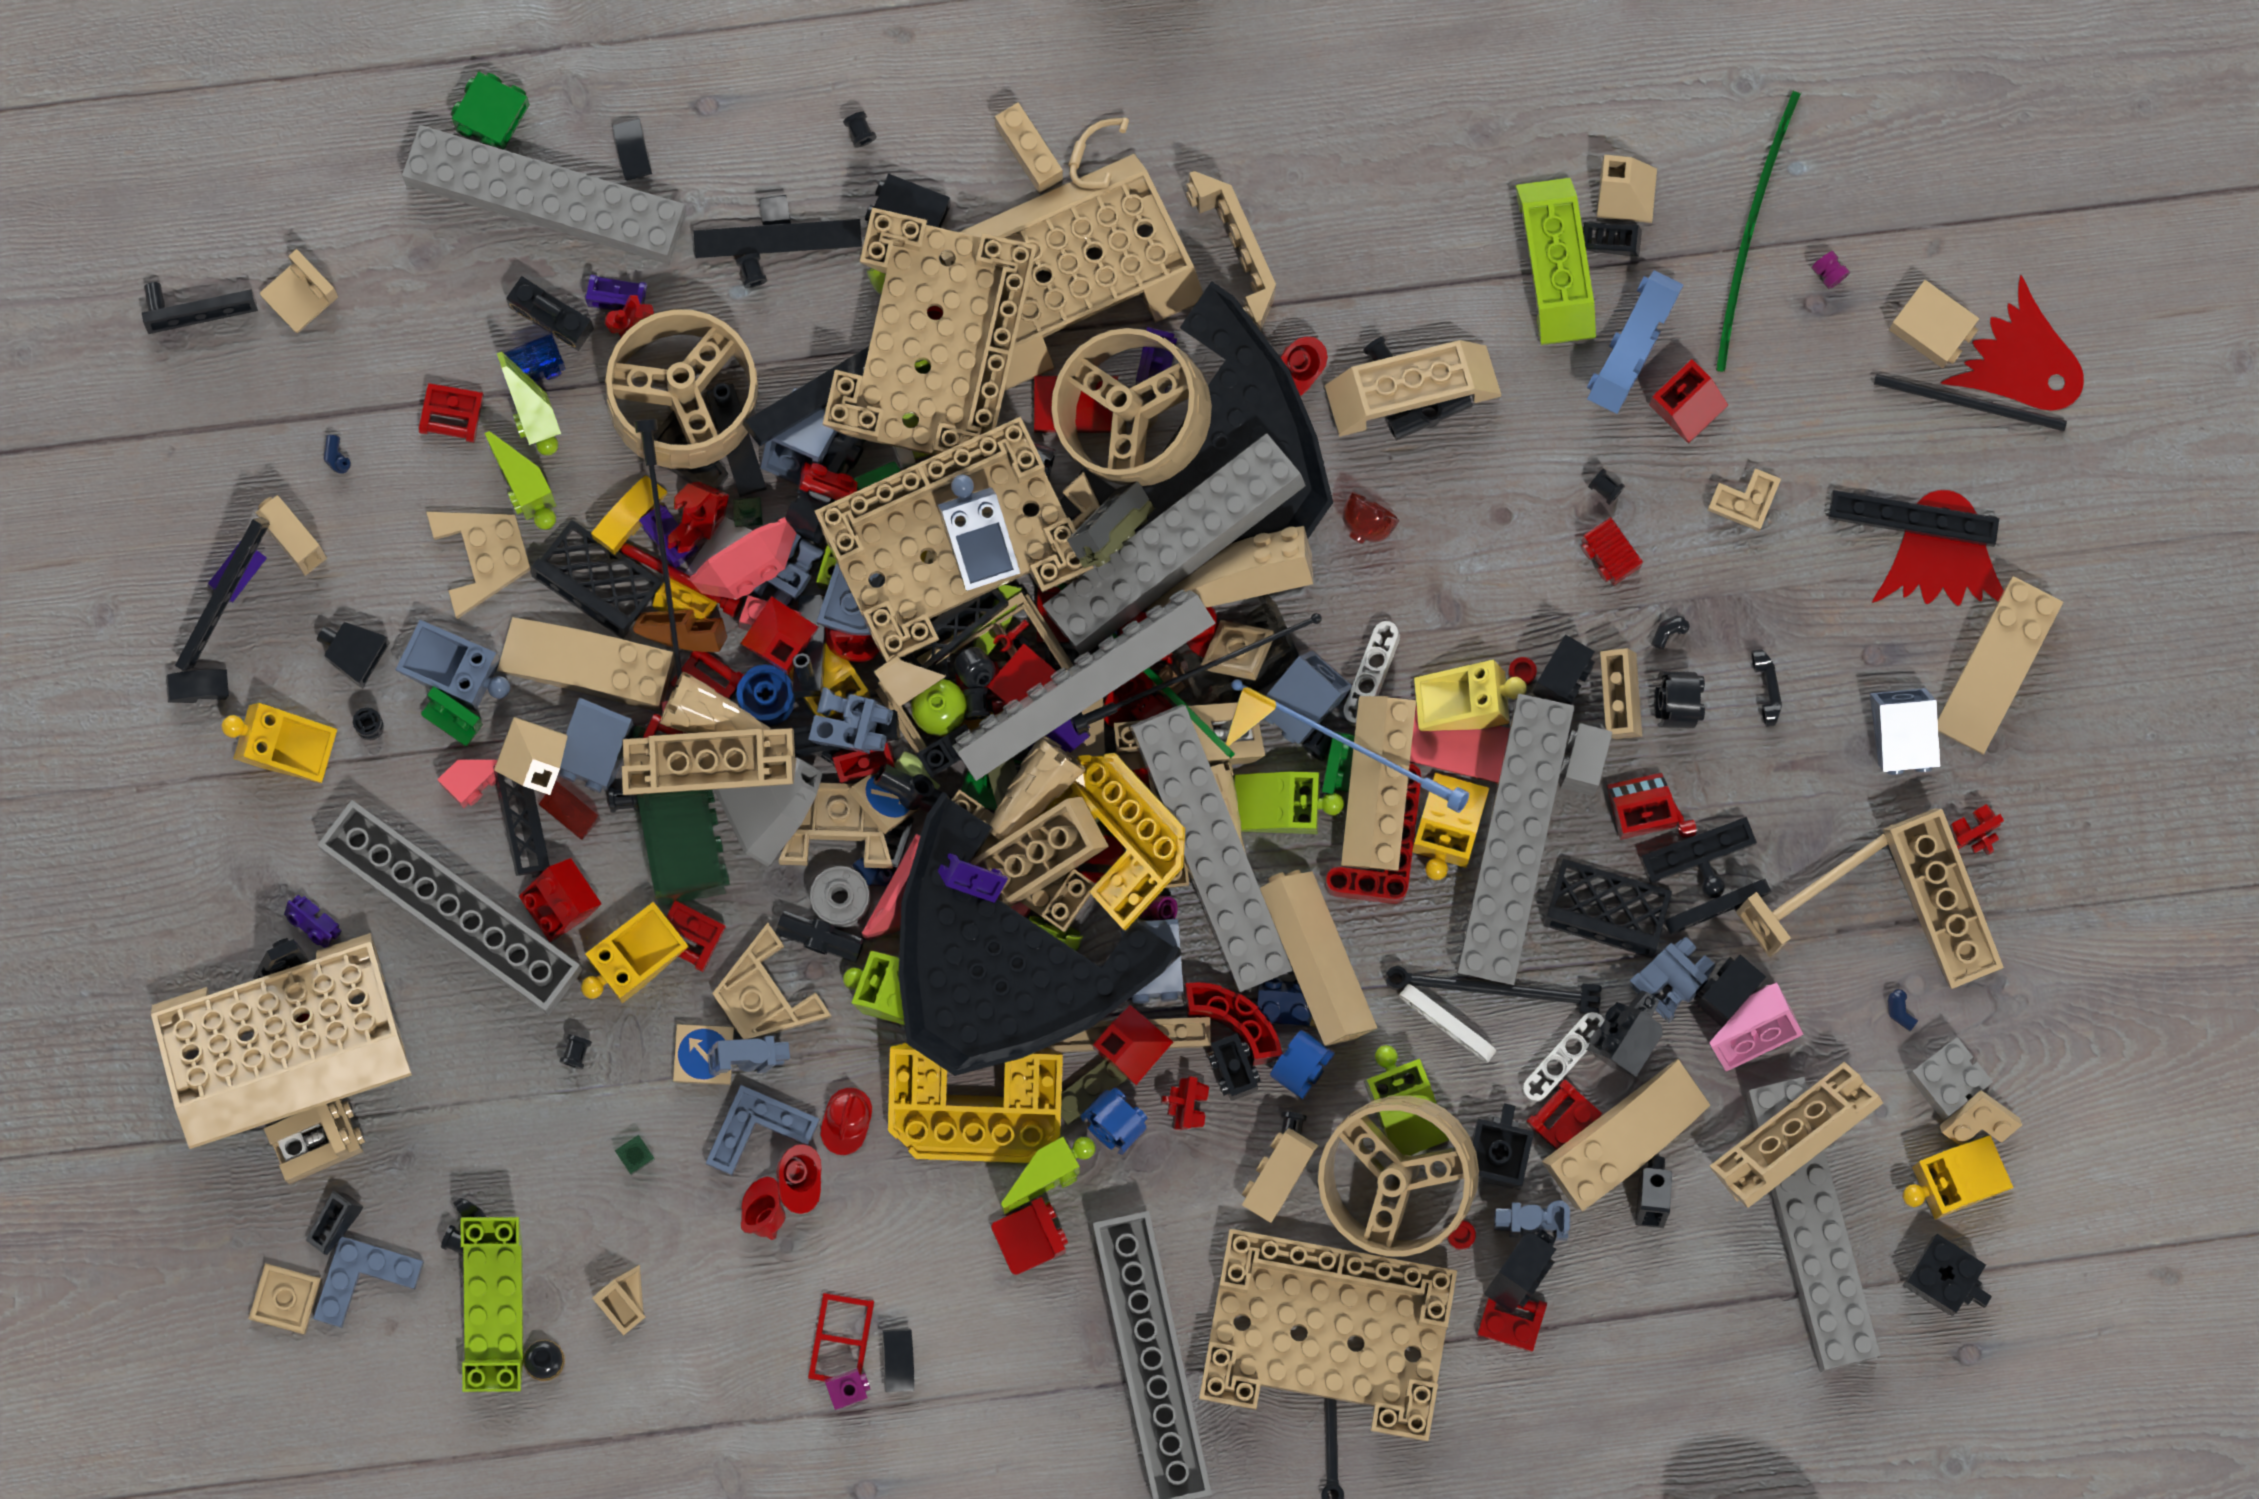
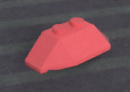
(747, 562)
(887, 914)

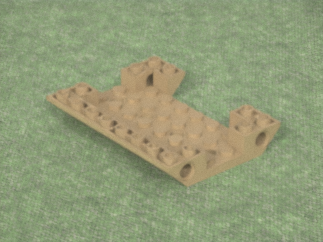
(1063, 229)
(965, 347)
(899, 518)
(286, 1062)
(1333, 1298)

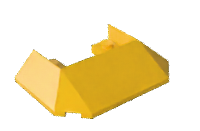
(1140, 824)
(969, 1125)

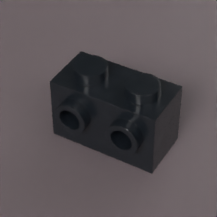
(1236, 1073)

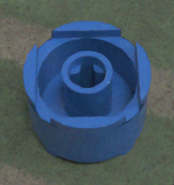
(780, 688)
(1301, 1064)
(1115, 1120)

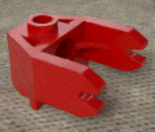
(701, 516)

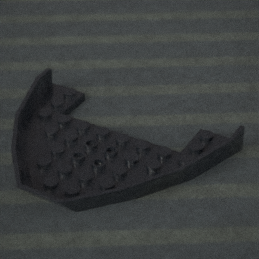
(1249, 399)
(987, 980)

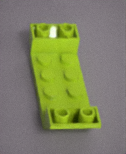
(1558, 261)
(492, 1304)

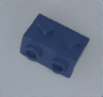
(1283, 1002)

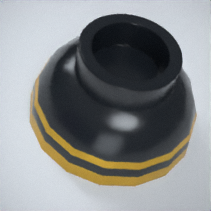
(544, 1360)

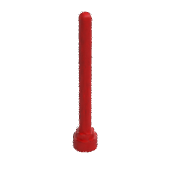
(729, 605)

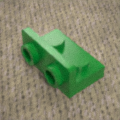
(451, 717)
(1339, 766)

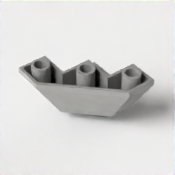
(770, 815)

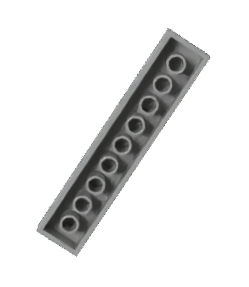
(544, 194)
(1175, 544)
(1083, 683)
(1515, 839)
(1211, 848)
(450, 907)
(1818, 1247)
(1151, 1358)

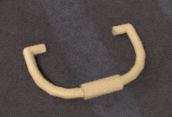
(1079, 148)

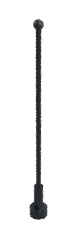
(647, 427)
(1080, 722)

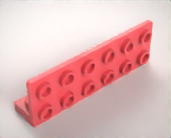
(1464, 752)

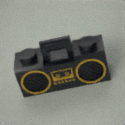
(550, 313)

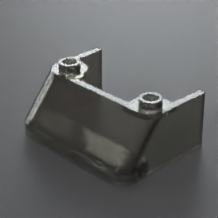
(1216, 687)

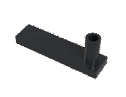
(163, 319)
(743, 458)
(810, 664)

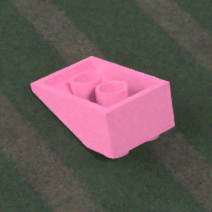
(1756, 1028)

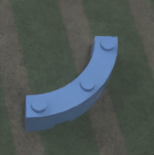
(1635, 342)

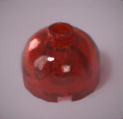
(1367, 519)

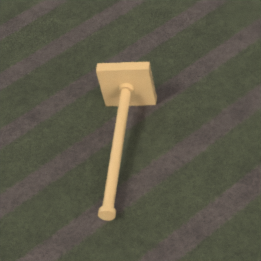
(1765, 924)

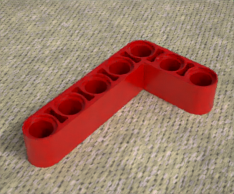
(1382, 879)

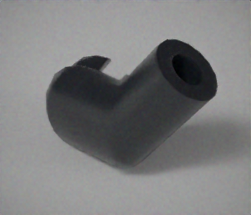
(1668, 627)

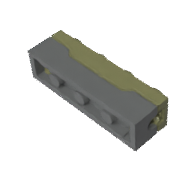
(1111, 525)

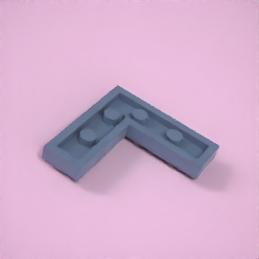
(752, 1109)
(347, 1264)

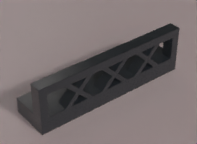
(951, 621)
(530, 824)

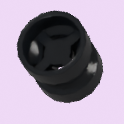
(370, 728)

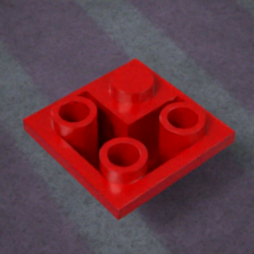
(779, 635)
(1132, 1044)

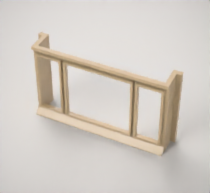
(1022, 602)

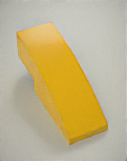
(624, 517)

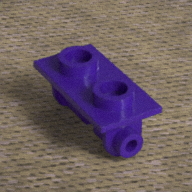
(301, 914)

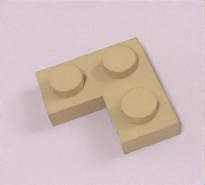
(1747, 507)
(1979, 1114)

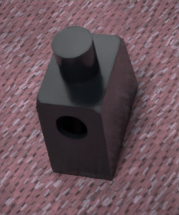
(353, 650)
(1654, 1194)

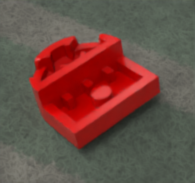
(851, 646)

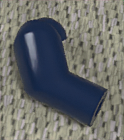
(333, 457)
(873, 876)
(1897, 1010)

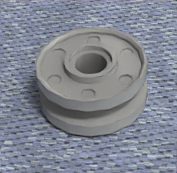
(836, 880)

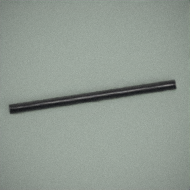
(1970, 402)

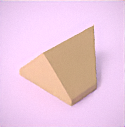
(905, 679)
(623, 1300)

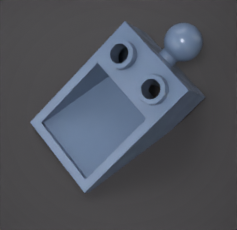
(981, 540)
(447, 661)

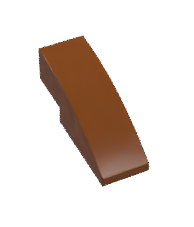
(692, 633)

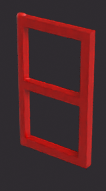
(819, 1336)

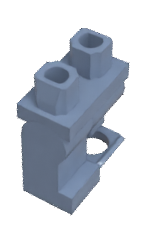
(794, 577)
(859, 723)
(1679, 972)
(747, 1055)
(1534, 1219)

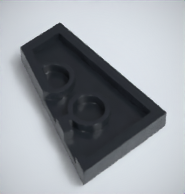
(671, 433)
(282, 956)

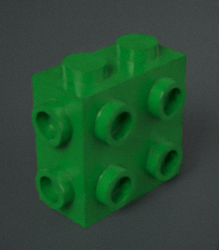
(489, 110)

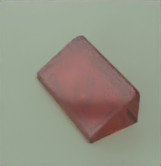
(569, 811)

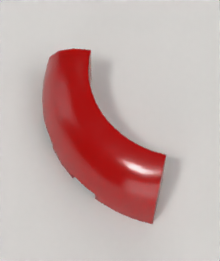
(1238, 1015)

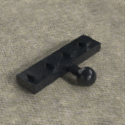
(1700, 852)

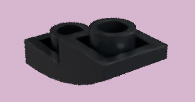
(632, 149)
(197, 684)
(941, 753)
(898, 1360)

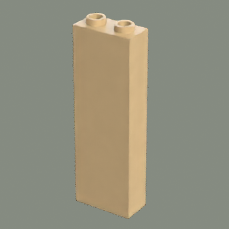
(1318, 957)

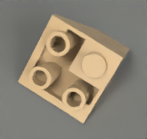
(1626, 189)
(531, 755)

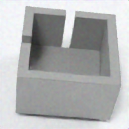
(1586, 759)
(1949, 1078)

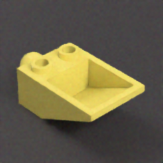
(1457, 697)

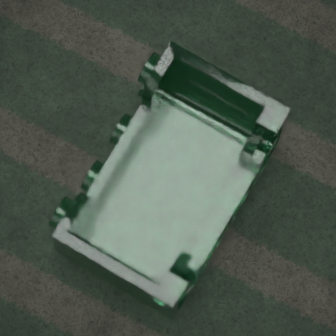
(683, 845)

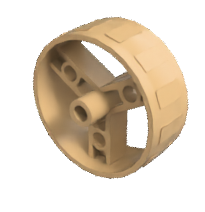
(683, 391)
(1128, 405)
(1398, 1176)

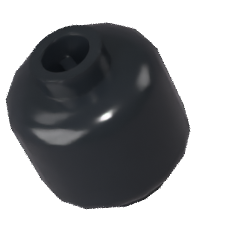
(974, 667)

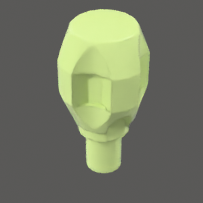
(912, 765)

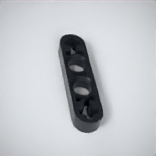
(1716, 907)

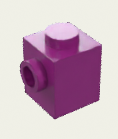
(847, 1388)

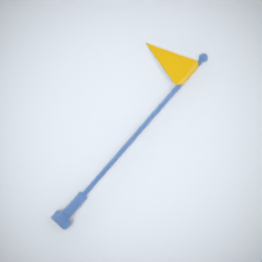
(1255, 707)

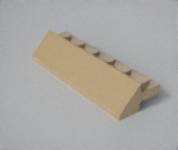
(708, 761)
(1375, 789)
(1795, 1135)

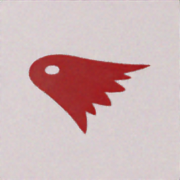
(2024, 359)
(1941, 562)

